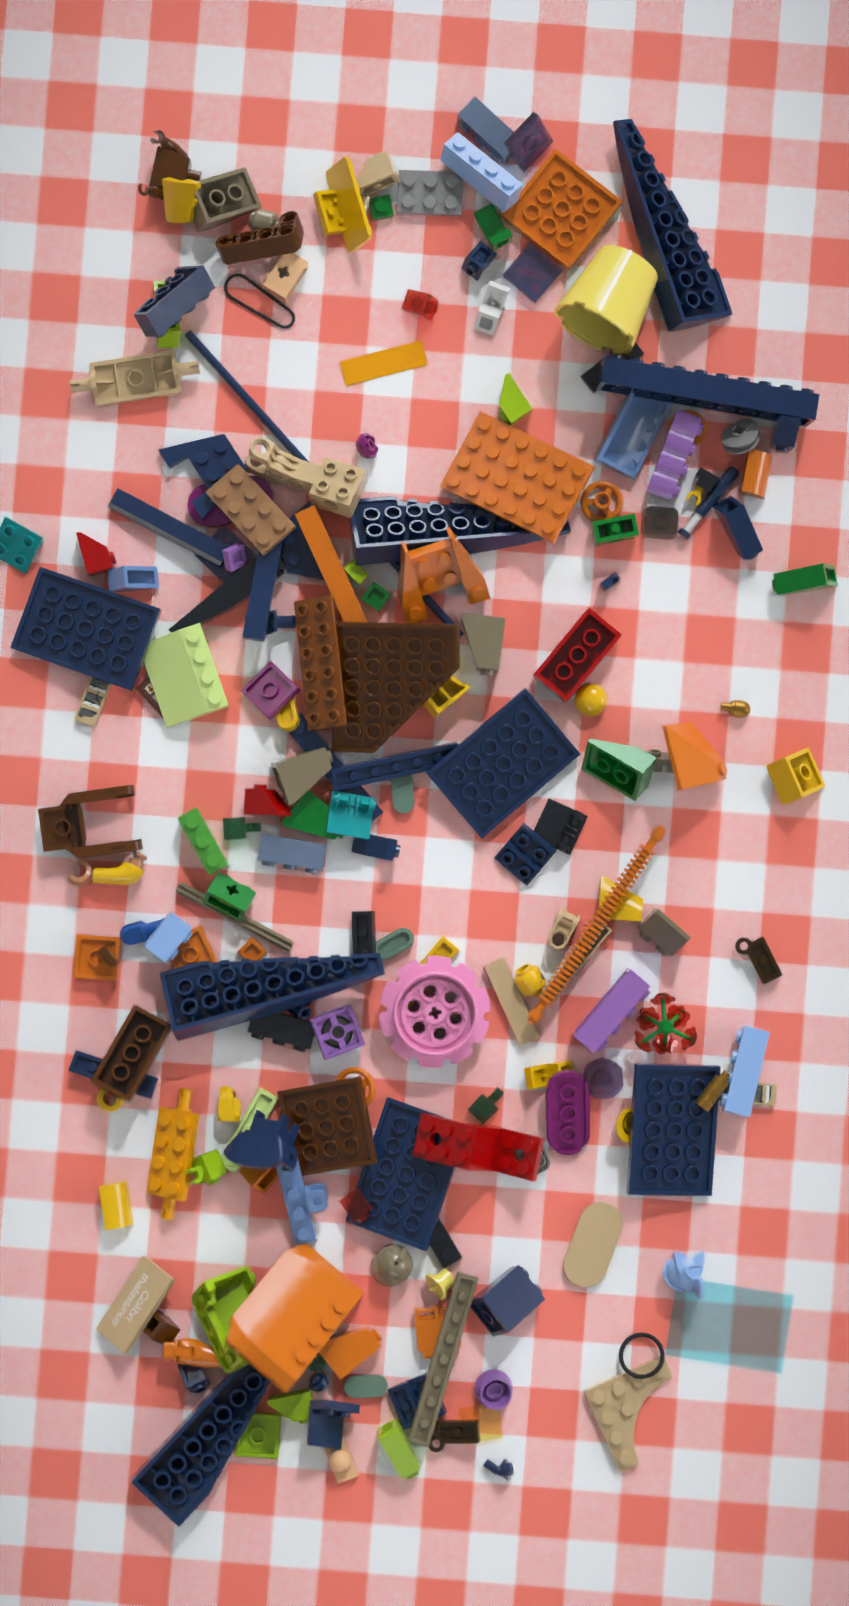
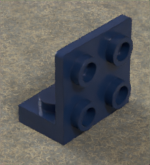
(326, 1422)

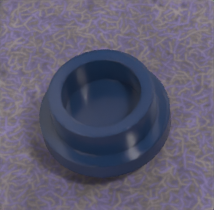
(318, 1382)

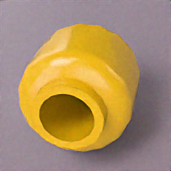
(529, 980)

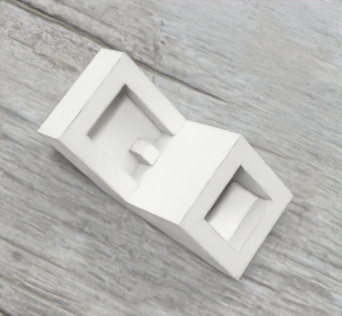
(491, 308)

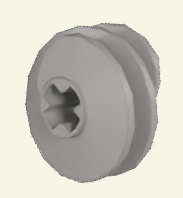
(740, 436)

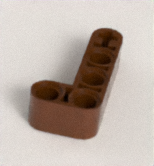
(263, 242)

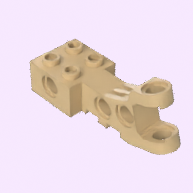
(331, 486)

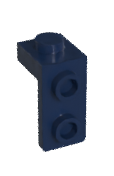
(377, 847)

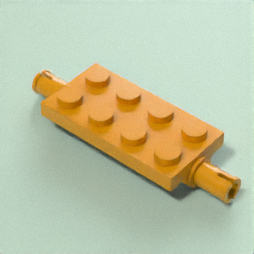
(173, 1153)

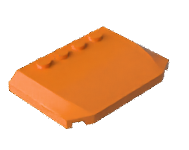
(291, 1314)

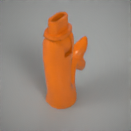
(190, 1352)

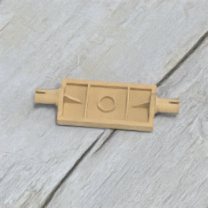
(135, 378)

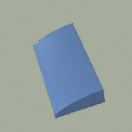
(632, 434)

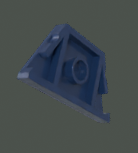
(297, 554)

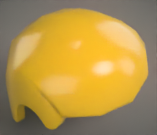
(590, 699)

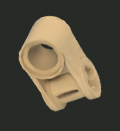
(563, 927)

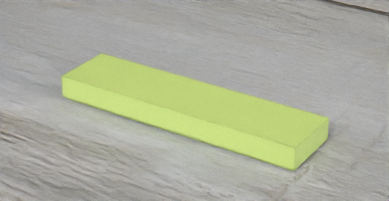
(262, 1101)

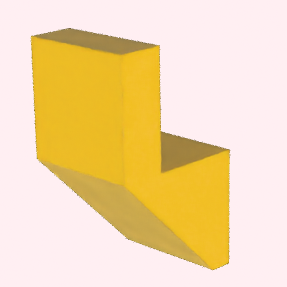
(538, 1075)

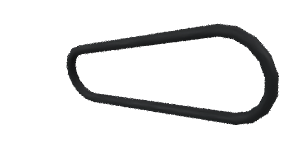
(266, 293)

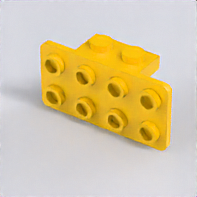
(342, 207)

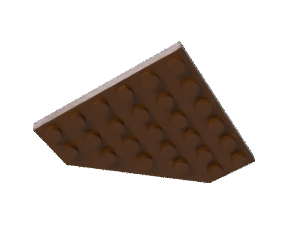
(389, 676)

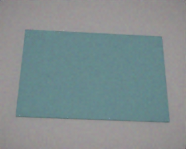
(731, 1326)

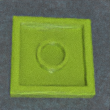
(260, 1437)

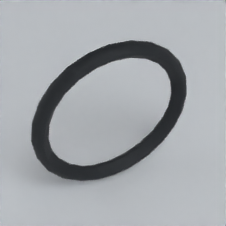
(660, 1364)

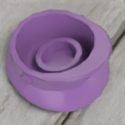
(493, 1389)

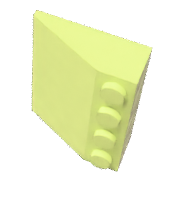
(184, 676)

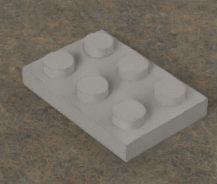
(429, 193)

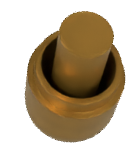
(736, 708)

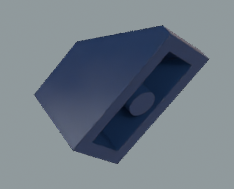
(785, 433)

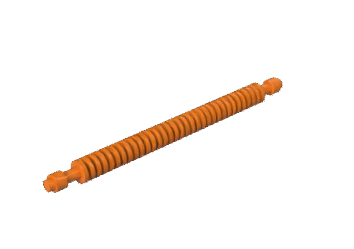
(656, 835)

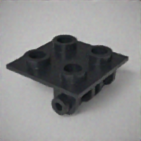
(560, 825)

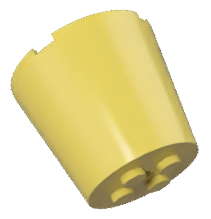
(609, 300)

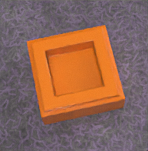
(252, 950)

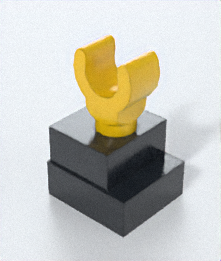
(705, 483)

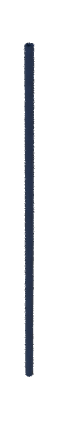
(427, 599)

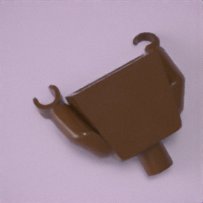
(169, 162)

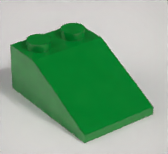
(619, 766)

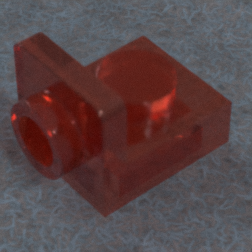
(420, 304)
(356, 1206)

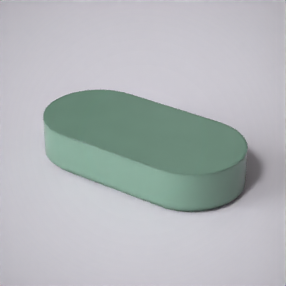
(403, 794)
(394, 943)
(365, 1385)

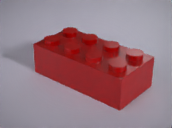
(577, 655)

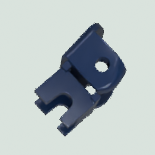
(265, 1144)

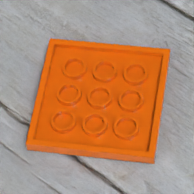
(562, 209)

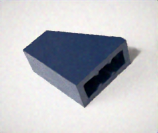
(738, 527)

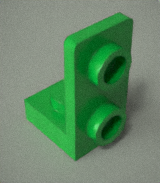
(492, 227)

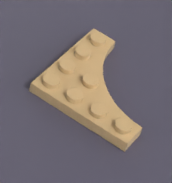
(617, 1407)

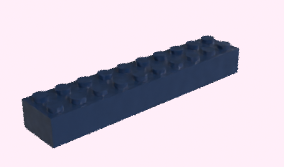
(705, 390)

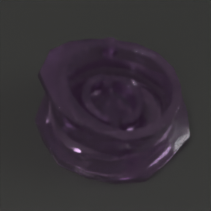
(603, 1078)

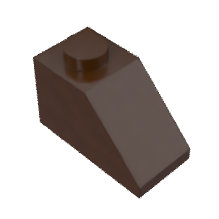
(161, 1328)

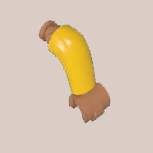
(125, 874)

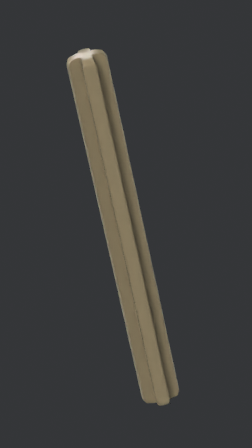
(246, 923)

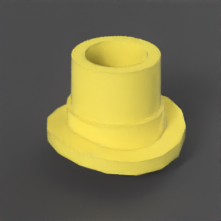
(440, 1283)

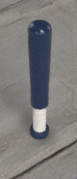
(710, 500)

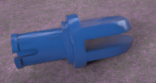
(138, 931)

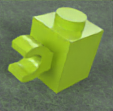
(207, 1168)

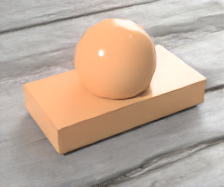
(341, 1463)

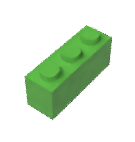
(203, 841)

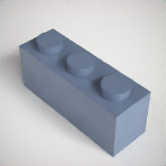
(486, 129)
(292, 853)

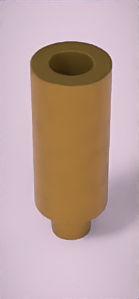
(713, 1091)

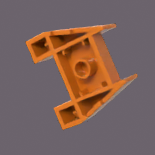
(435, 569)

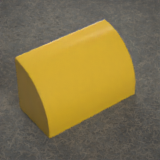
(116, 1205)

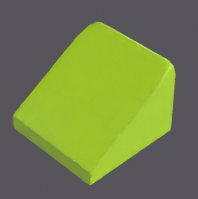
(355, 571)

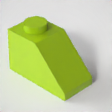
(512, 404)
(293, 1404)

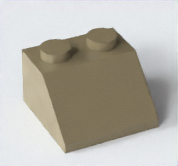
(663, 933)

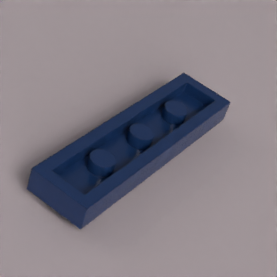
(87, 1064)

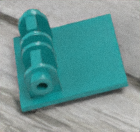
(18, 544)
(350, 815)

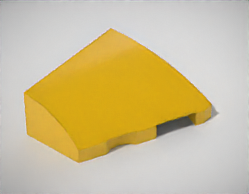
(179, 199)
(629, 909)

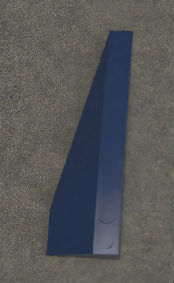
(686, 284)
(195, 1453)

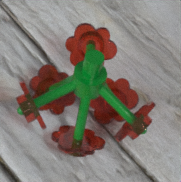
(663, 1037)

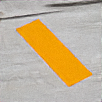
(383, 363)

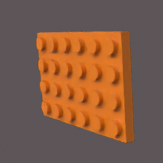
(517, 477)

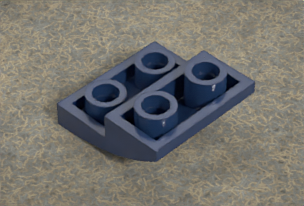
(525, 854)

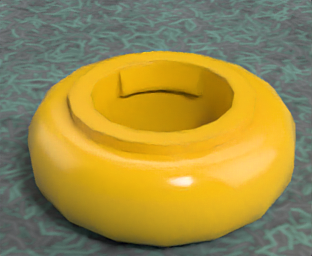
(107, 1108)

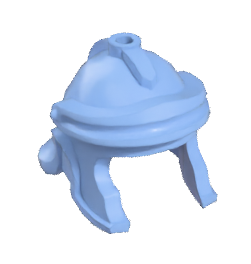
(684, 1273)

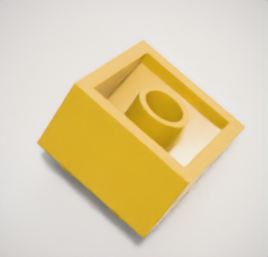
(795, 776)

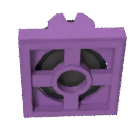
(336, 1031)

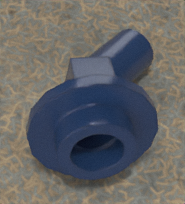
(505, 1469)

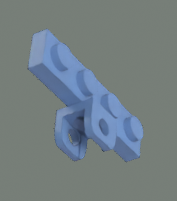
(301, 1202)

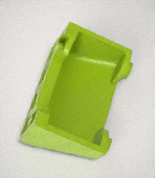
(215, 1304)

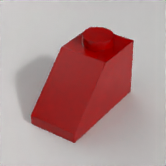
(95, 555)
(264, 802)

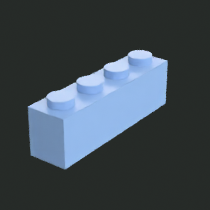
(481, 172)
(745, 1071)

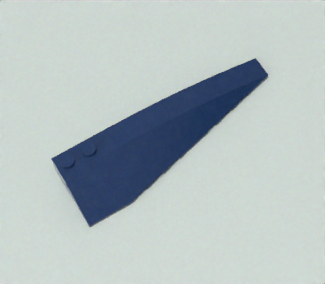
(385, 522)
(229, 993)

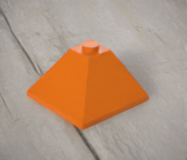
(692, 756)

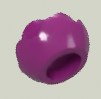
(366, 446)

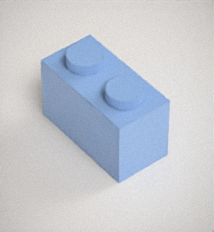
(168, 937)

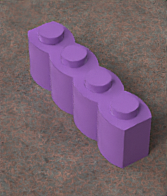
(674, 455)

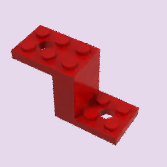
(478, 1147)

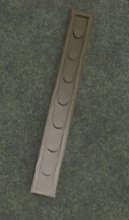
(442, 1359)

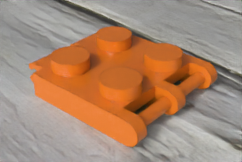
(428, 1329)

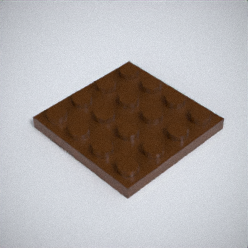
(332, 1125)

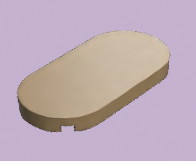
(593, 1244)

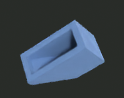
(132, 578)

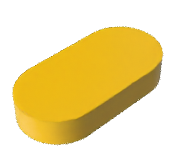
(288, 717)

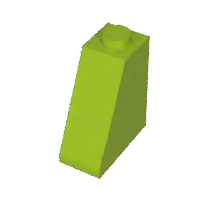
(399, 1449)

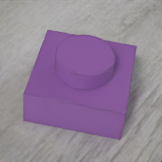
(234, 557)

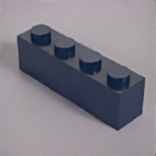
(174, 300)

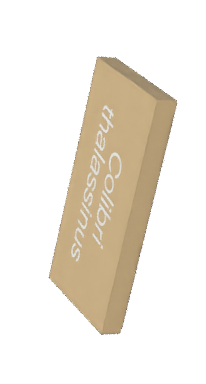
(135, 1304)

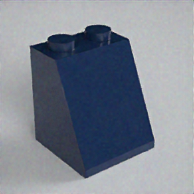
(507, 1301)

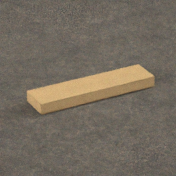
(511, 1001)

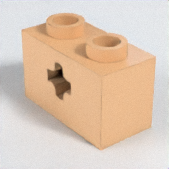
(284, 287)

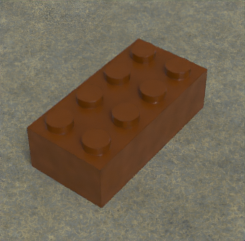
(131, 1054)

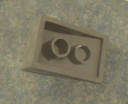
(224, 199)

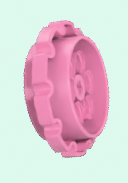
(458, 1037)

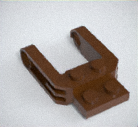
(65, 826)

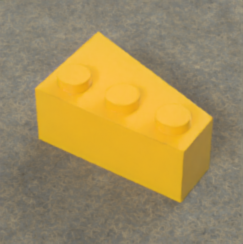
(445, 696)

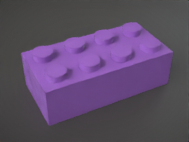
(611, 1010)

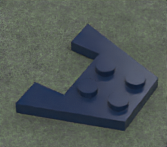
(210, 458)

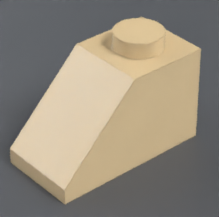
(377, 174)

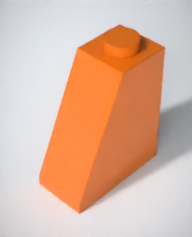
(350, 1349)

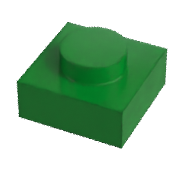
(381, 207)
(376, 596)

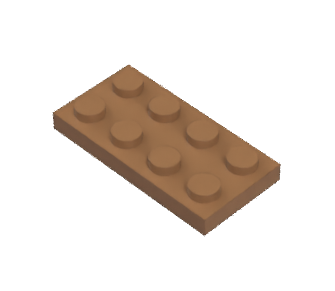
(250, 510)

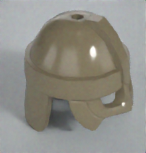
(385, 1270)

